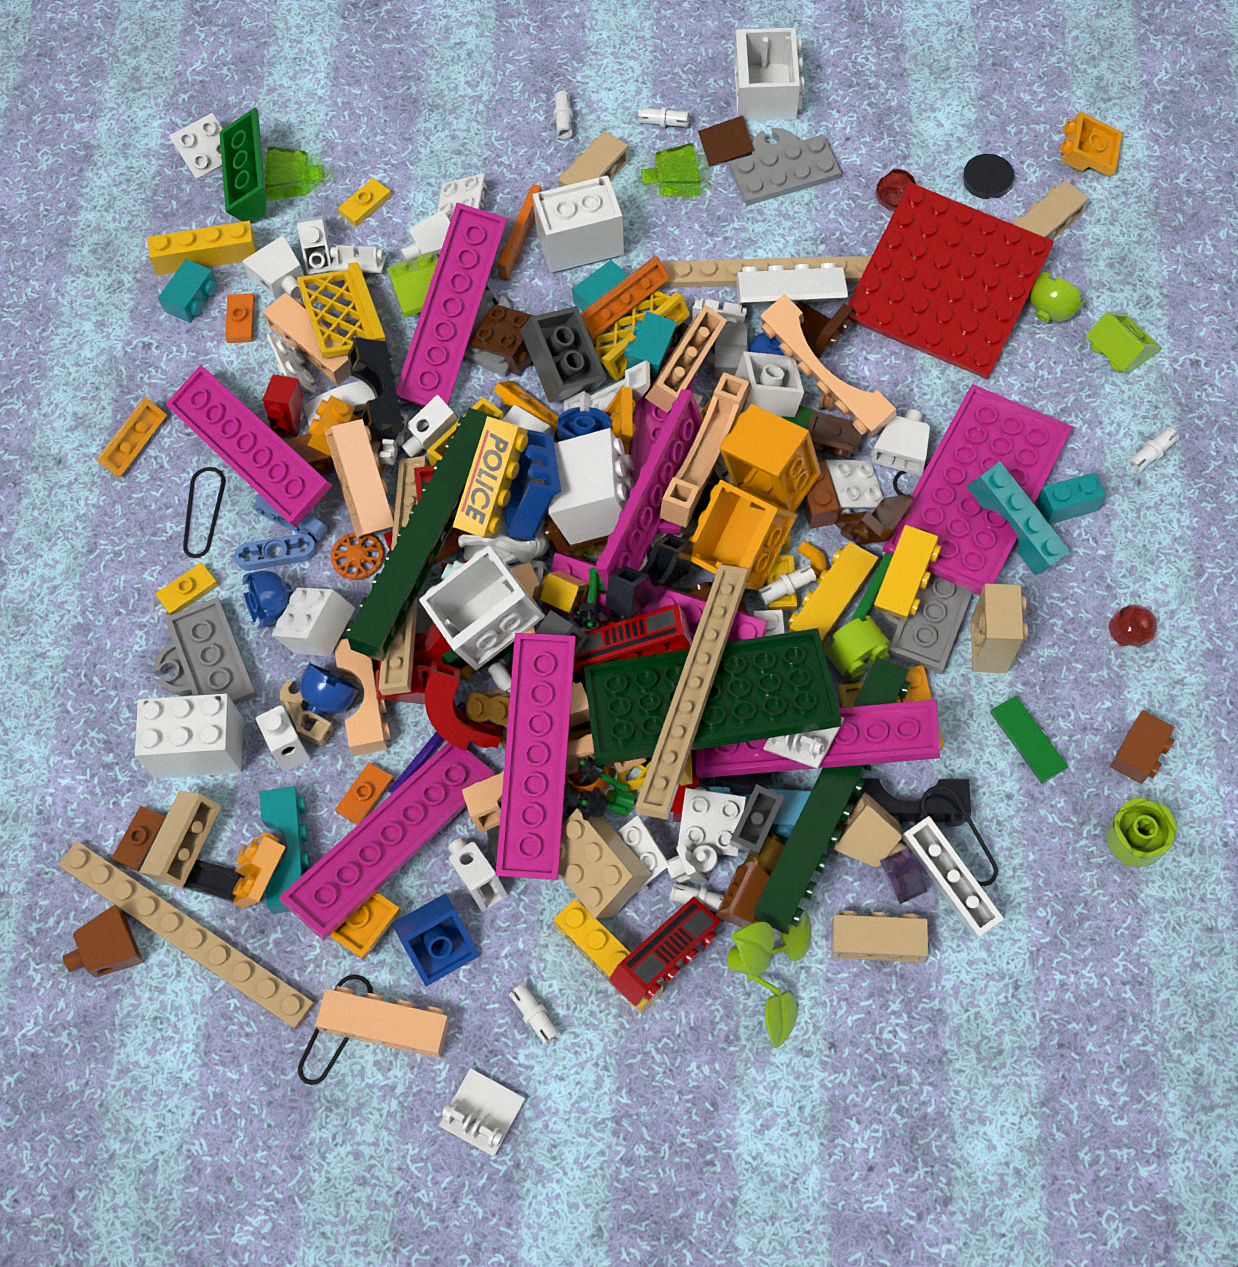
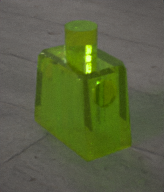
(674, 172)
(290, 173)

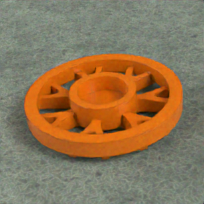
(356, 556)

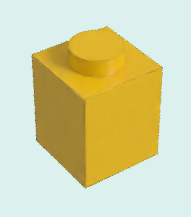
(563, 591)

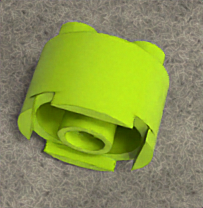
(857, 648)
(1136, 817)

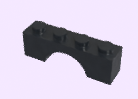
(372, 365)
(634, 589)
(939, 804)

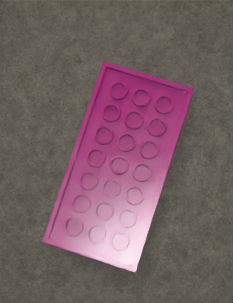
(979, 436)

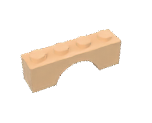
(366, 726)

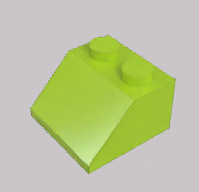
(411, 282)
(1122, 341)

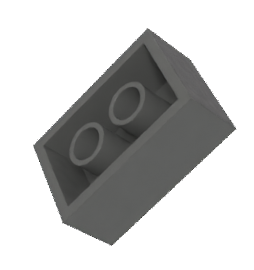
(563, 354)

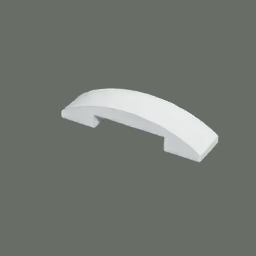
(635, 377)
(353, 393)

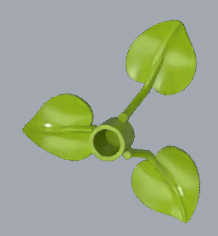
(752, 957)

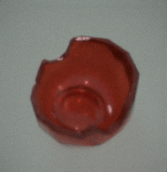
(892, 186)
(1133, 626)

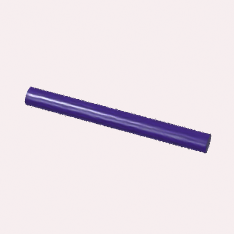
(422, 757)

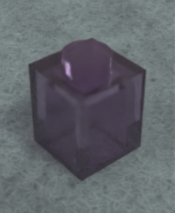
(903, 876)

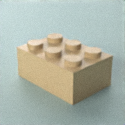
(997, 628)
(599, 865)

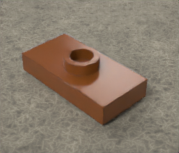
(138, 838)

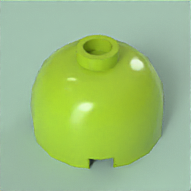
(1055, 299)

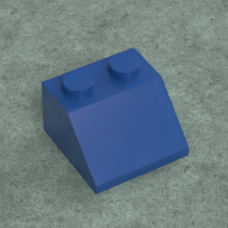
(435, 939)

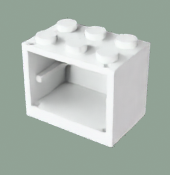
(768, 74)
(579, 224)
(593, 485)
(481, 607)
(189, 736)

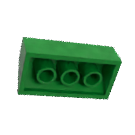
(243, 168)

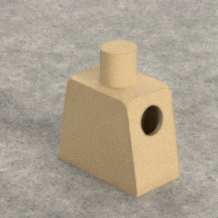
(870, 833)

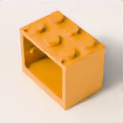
(771, 457)
(741, 532)

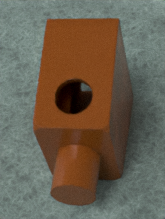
(743, 894)
(104, 945)

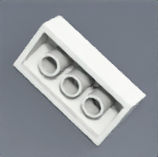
(798, 285)

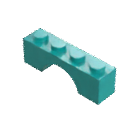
(1038, 542)
(282, 812)

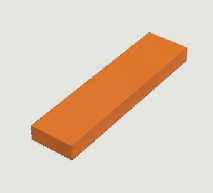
(517, 235)
(624, 296)

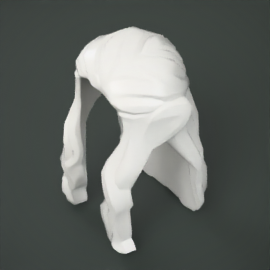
(507, 547)

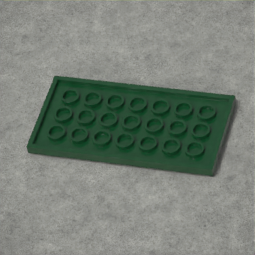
(758, 693)

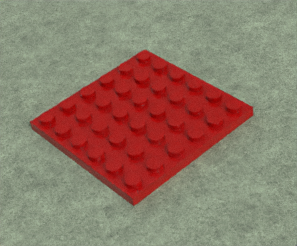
(948, 280)

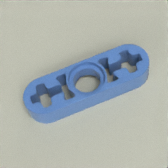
(308, 525)
(266, 545)

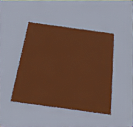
(726, 140)

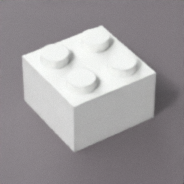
(772, 382)
(313, 621)

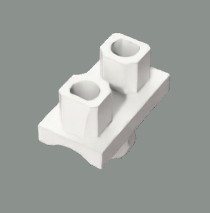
(690, 864)

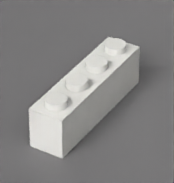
(952, 877)

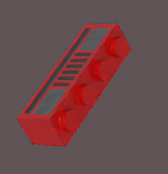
(636, 637)
(664, 951)

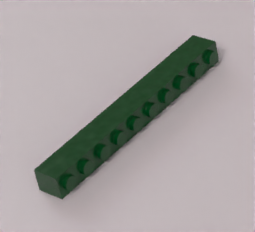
(417, 544)
(822, 815)

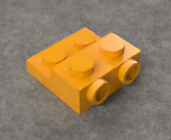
(1090, 144)
(331, 413)
(622, 417)
(257, 865)
(366, 925)

